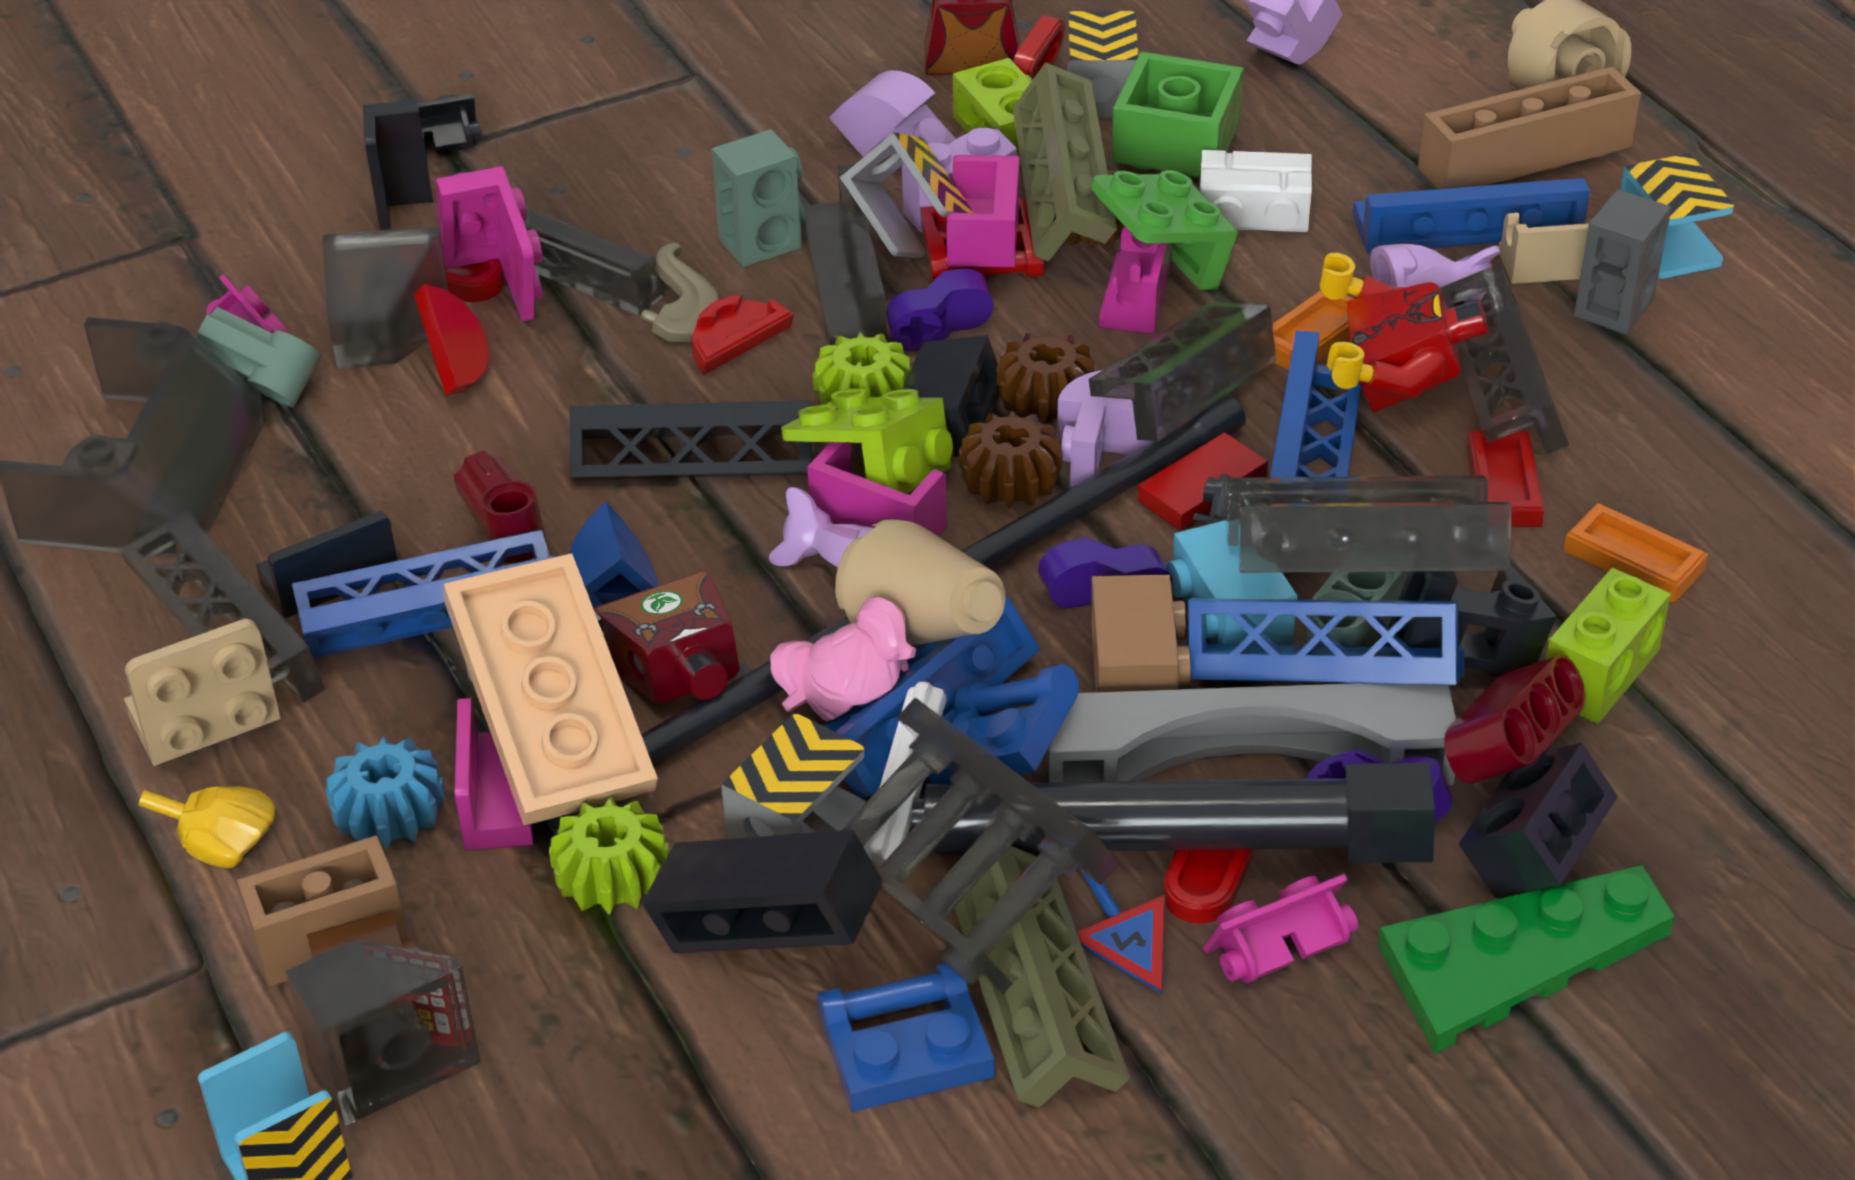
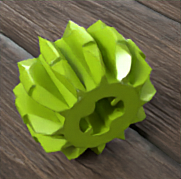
(860, 365)
(608, 854)

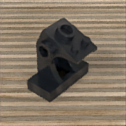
(1512, 614)

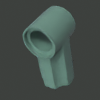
(270, 362)

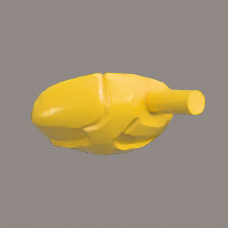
(217, 822)

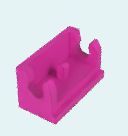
(1136, 285)

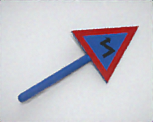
(1129, 938)

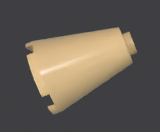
(928, 578)

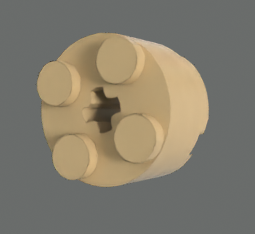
(1564, 41)

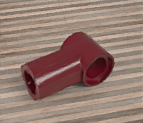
(498, 499)

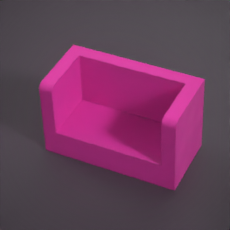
(992, 193)
(863, 502)

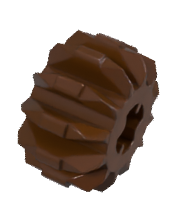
(1037, 372)
(1010, 459)

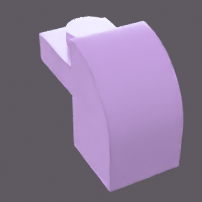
(1292, 27)
(889, 105)
(1093, 426)

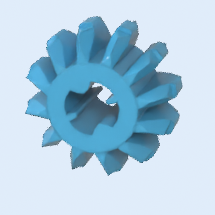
(385, 792)

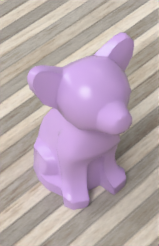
(1414, 264)
(811, 532)

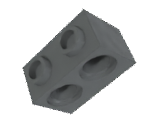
(1622, 261)

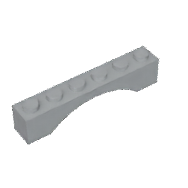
(1153, 730)

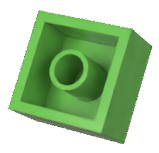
(1174, 112)

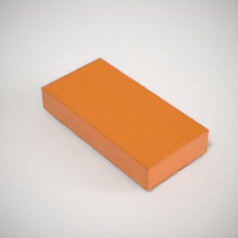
(1313, 315)
(1622, 543)

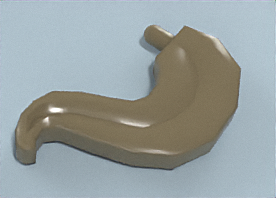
(678, 319)

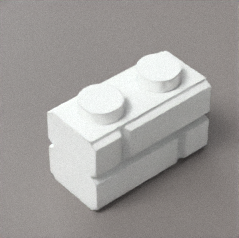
(1259, 188)

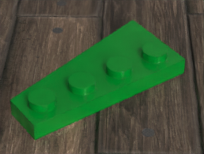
(1497, 953)

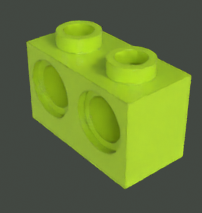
(987, 96)
(1612, 638)

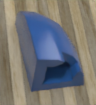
(611, 558)

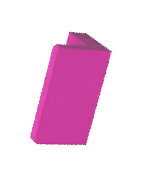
(482, 790)

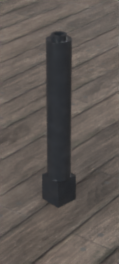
(1374, 812)

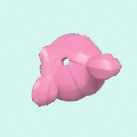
(847, 665)

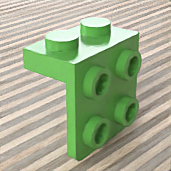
(1172, 211)

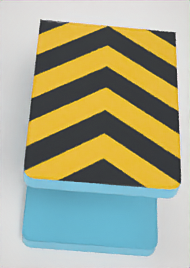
(1692, 197)
(269, 1120)

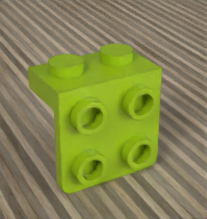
(898, 433)

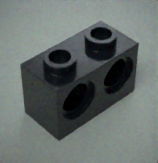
(1539, 822)

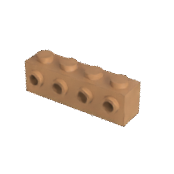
(1529, 130)

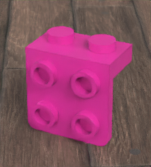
(484, 221)

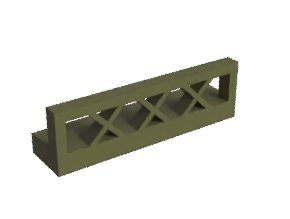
(1059, 159)
(1036, 1017)

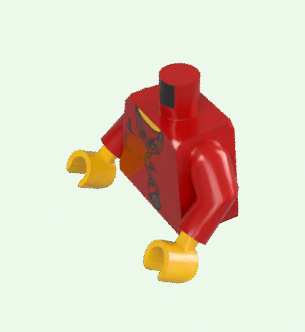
(1398, 335)

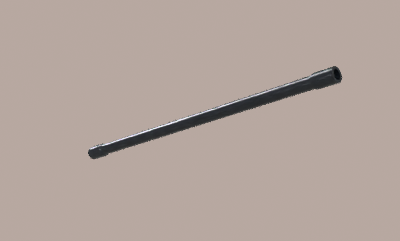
(759, 685)

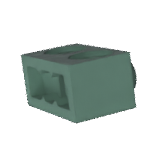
(758, 197)

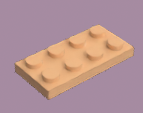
(548, 688)

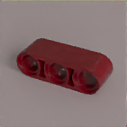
(1514, 719)

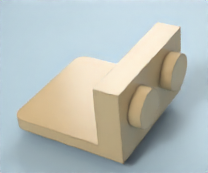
(200, 691)

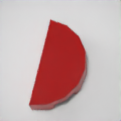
(733, 327)
(454, 338)

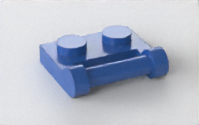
(1014, 735)
(908, 1054)

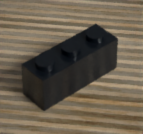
(763, 892)

